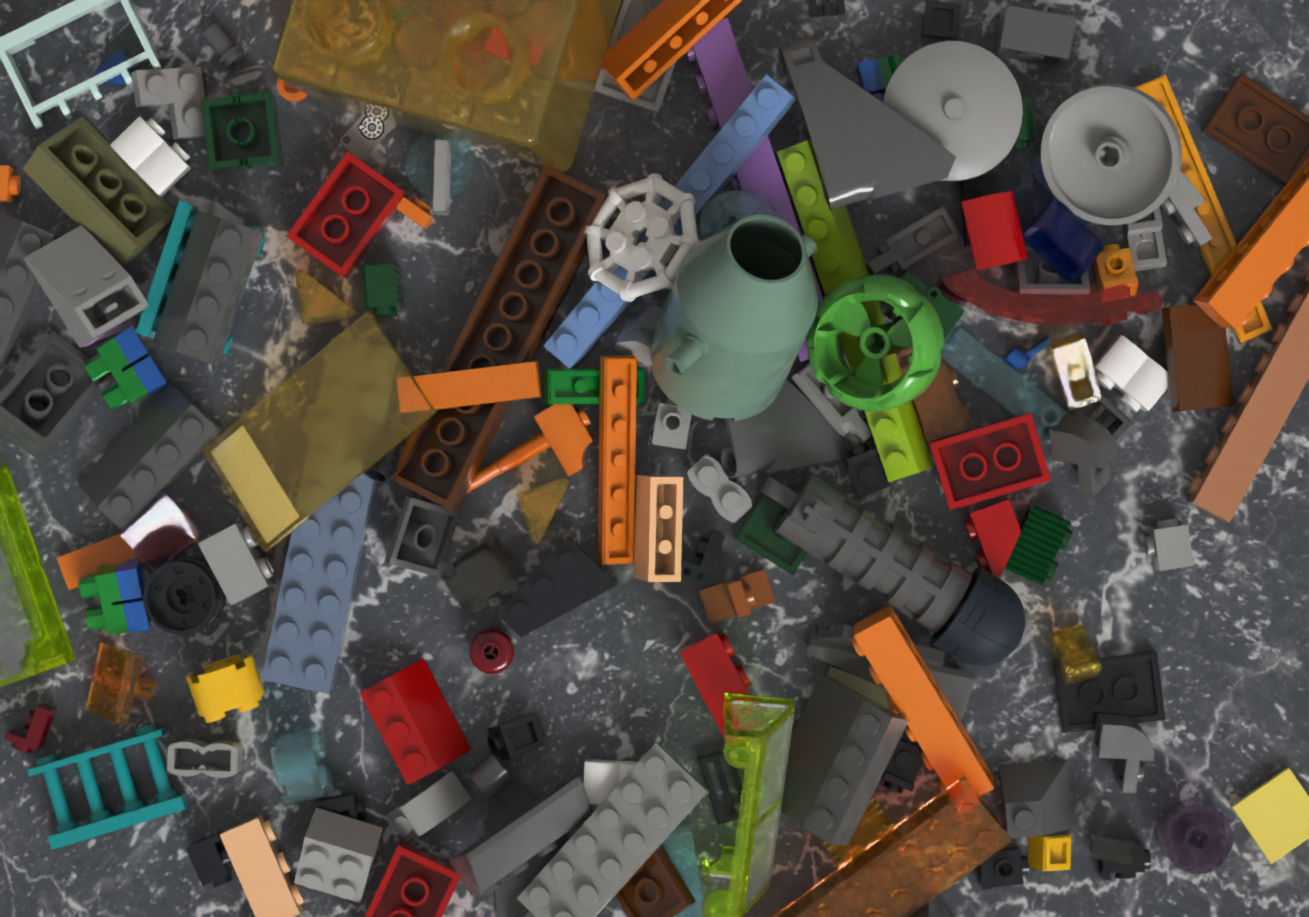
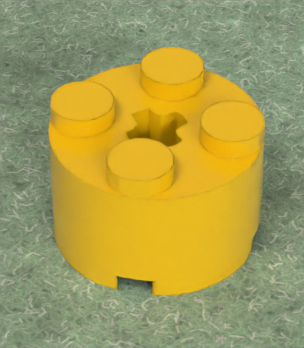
(226, 686)

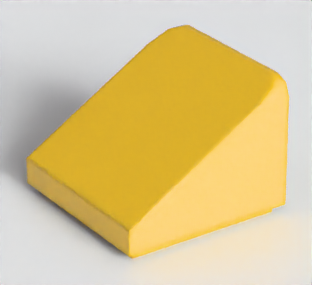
(1049, 852)

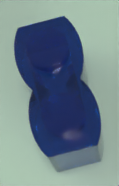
(1062, 240)

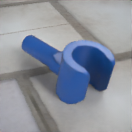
(1017, 358)

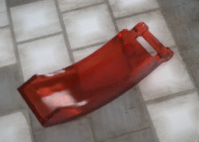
(1044, 312)

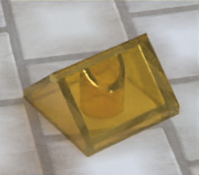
(319, 304)
(540, 506)

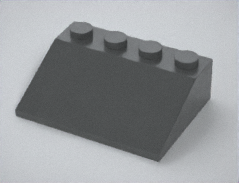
(837, 759)

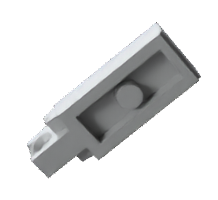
(843, 418)

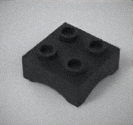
(1019, 182)

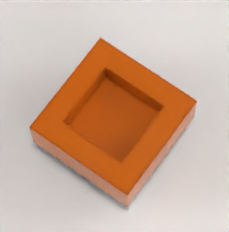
(9, 184)
(416, 211)

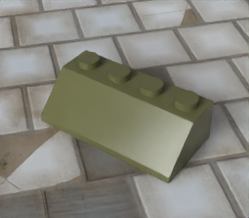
(99, 190)

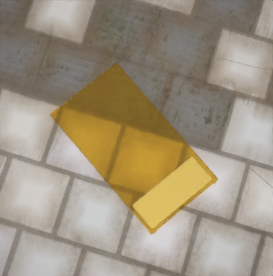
(318, 431)

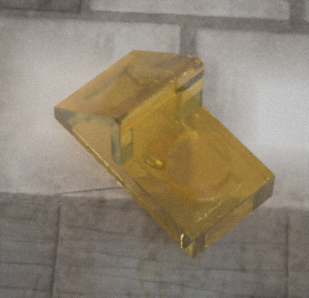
(1075, 372)
(1075, 654)

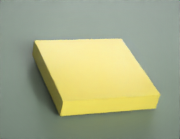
(1276, 815)

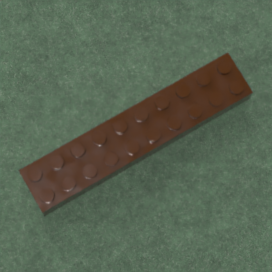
(503, 330)

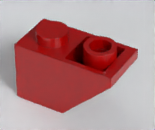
(996, 534)

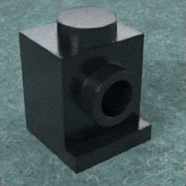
(211, 860)
(1140, 862)
(989, 870)

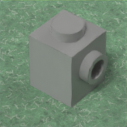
(671, 426)
(1169, 545)

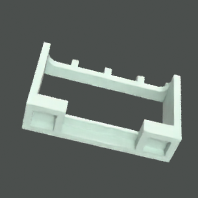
(26, 35)

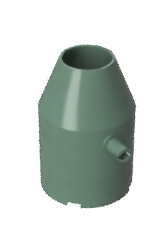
(735, 319)

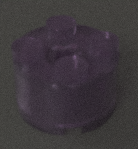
(1210, 847)

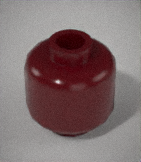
(495, 638)

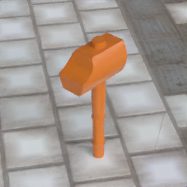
(562, 430)

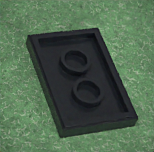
(1124, 687)

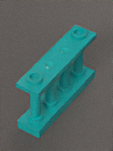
(167, 268)
(133, 811)

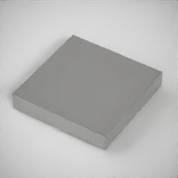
(442, 178)

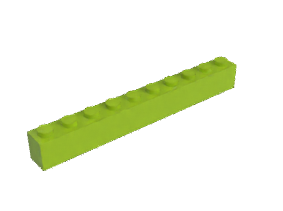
(837, 261)

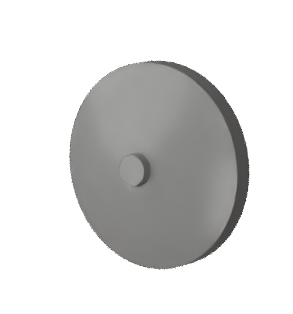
(961, 102)
(1111, 154)

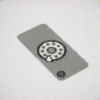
(365, 135)

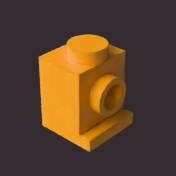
(1112, 257)

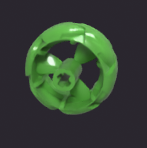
(844, 311)

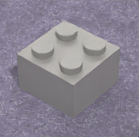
(238, 562)
(338, 855)

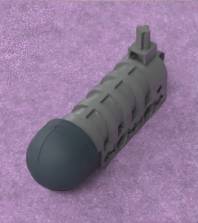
(970, 613)

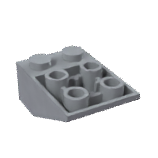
(85, 285)

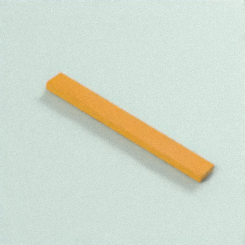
(1210, 212)

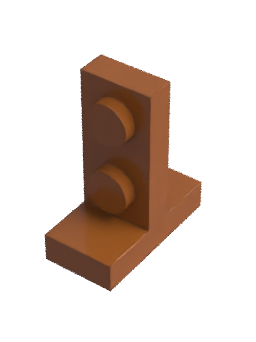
(737, 596)

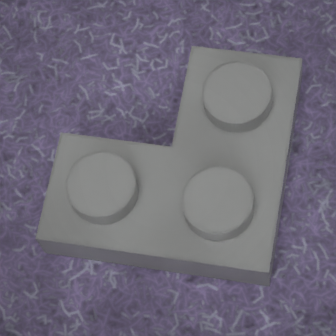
(180, 90)

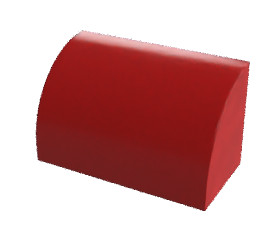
(994, 230)

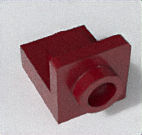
(38, 727)

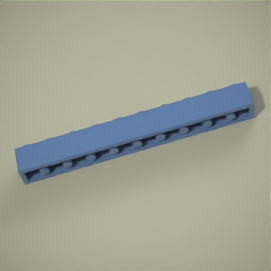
(704, 181)

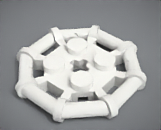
(624, 234)

